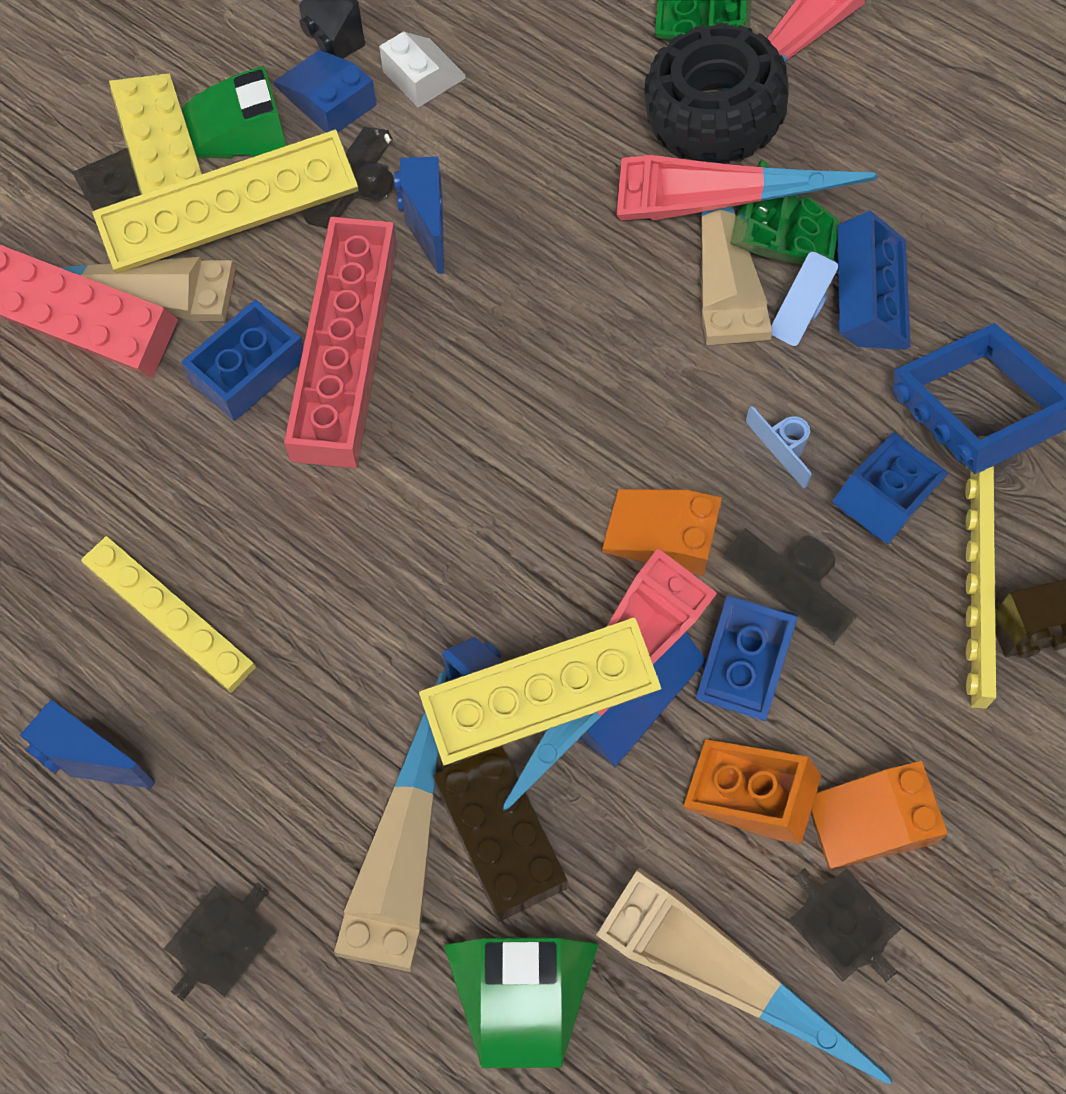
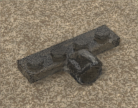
(372, 178)
(794, 580)

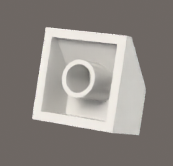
(418, 67)

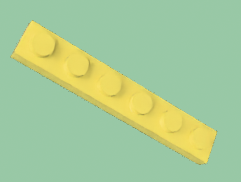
(168, 614)

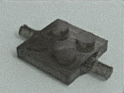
(844, 925)
(220, 941)

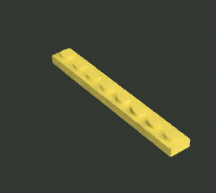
(981, 586)

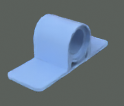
(804, 298)
(782, 447)

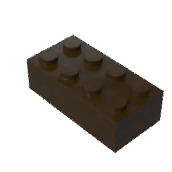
(1032, 620)
(502, 846)

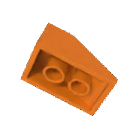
(670, 520)
(754, 789)
(877, 816)

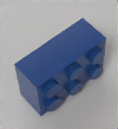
(244, 359)

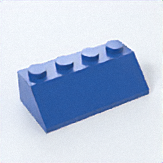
(873, 284)
(626, 723)

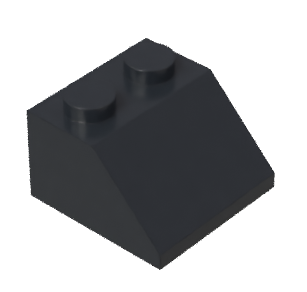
(333, 25)

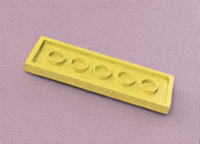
(154, 131)
(539, 691)

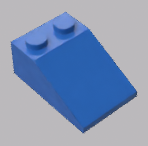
(328, 90)
(422, 201)
(889, 487)
(746, 656)
(69, 745)

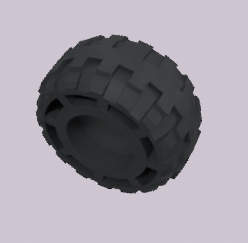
(724, 122)

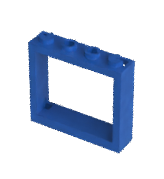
(1016, 364)

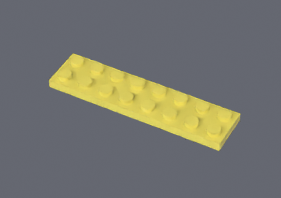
(225, 201)

